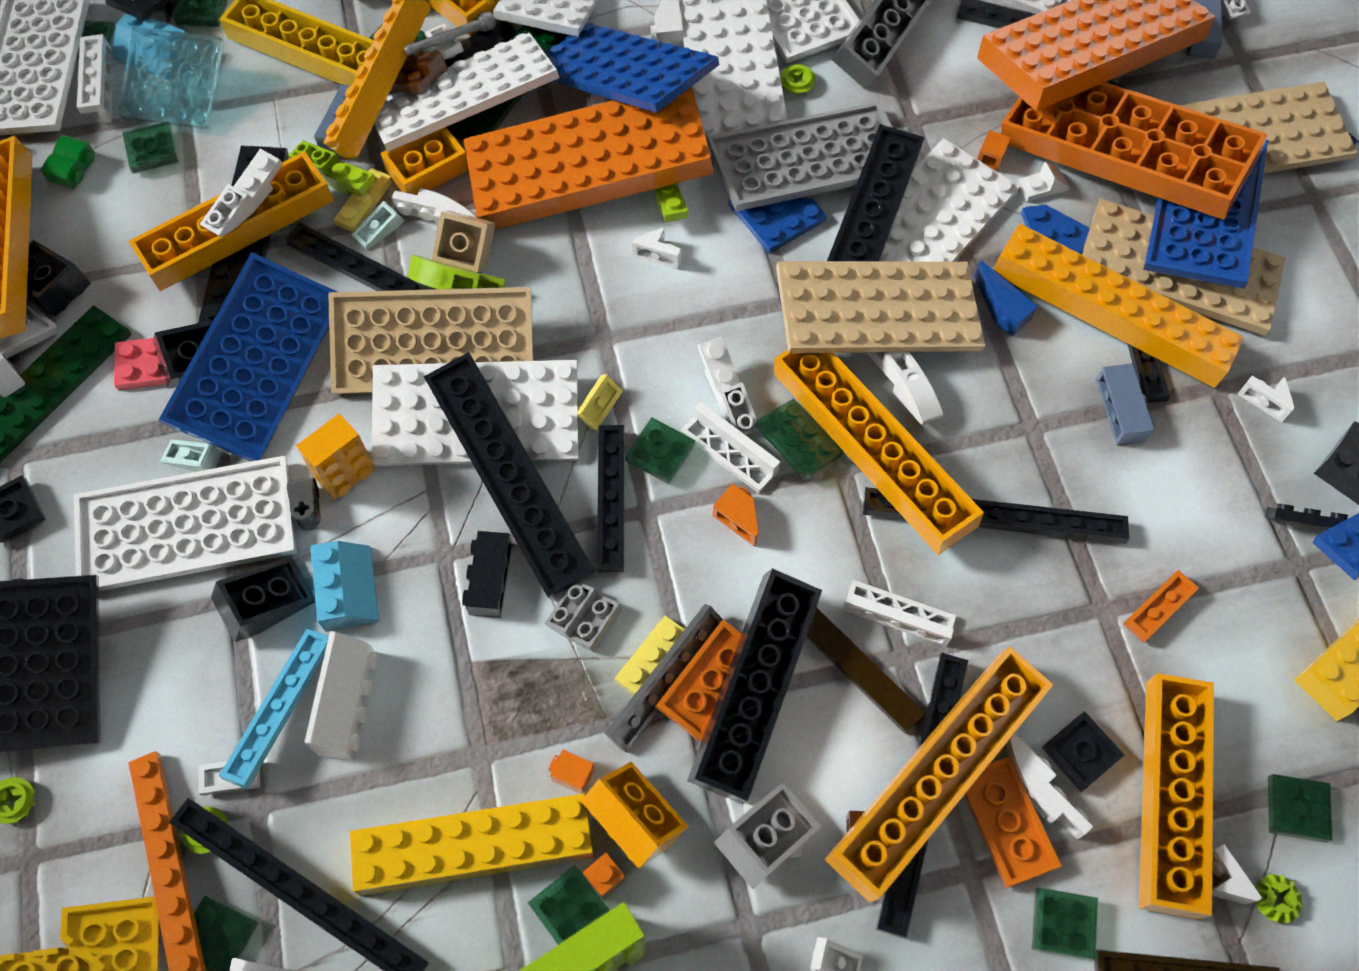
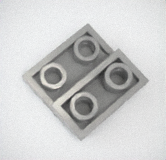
(583, 616)

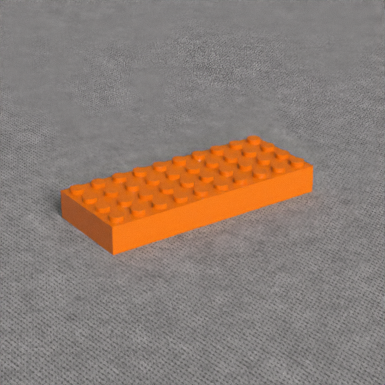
(1089, 44)
(1142, 145)
(584, 159)

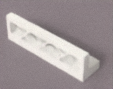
(95, 77)
(739, 444)
(897, 617)

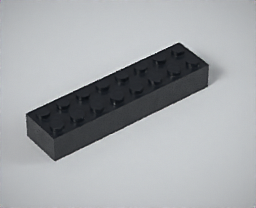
(755, 686)

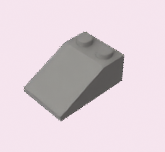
(767, 834)

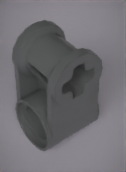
(304, 502)

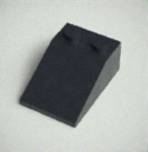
(52, 279)
(177, 348)
(1342, 464)
(261, 597)

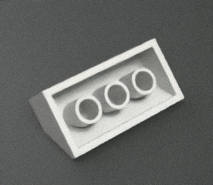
(341, 697)

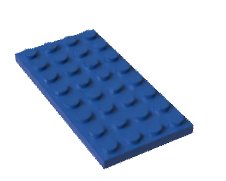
(628, 66)
(1205, 246)
(251, 360)

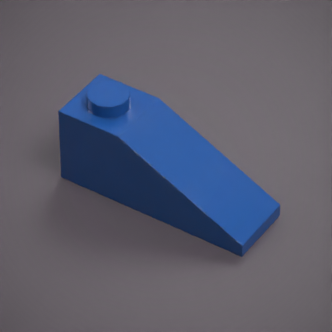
(1006, 303)

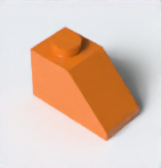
(738, 513)

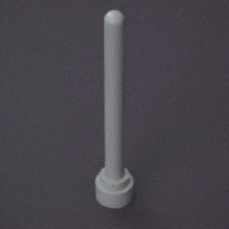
(484, 22)

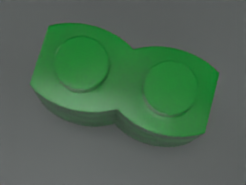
(68, 162)

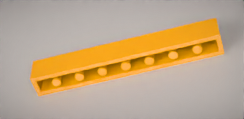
(375, 77)

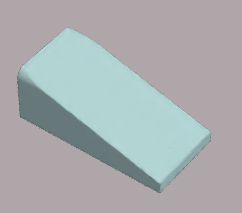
(377, 226)
(191, 455)

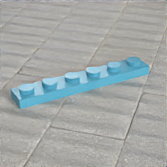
(275, 710)

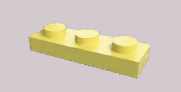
(359, 207)
(649, 655)

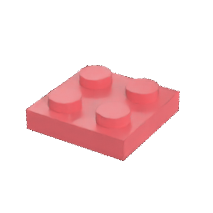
(137, 365)

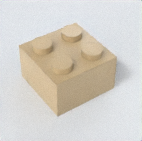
(463, 241)

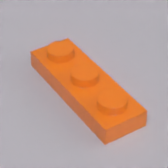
(1160, 606)

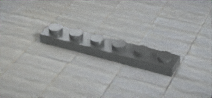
(641, 707)

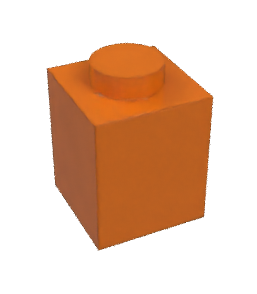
(993, 149)
(571, 771)
(604, 876)

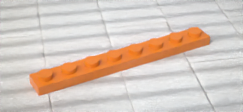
(166, 865)

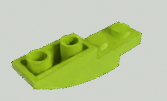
(335, 172)
(670, 203)
(449, 277)

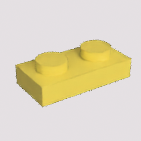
(599, 402)

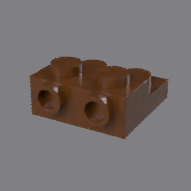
(419, 72)

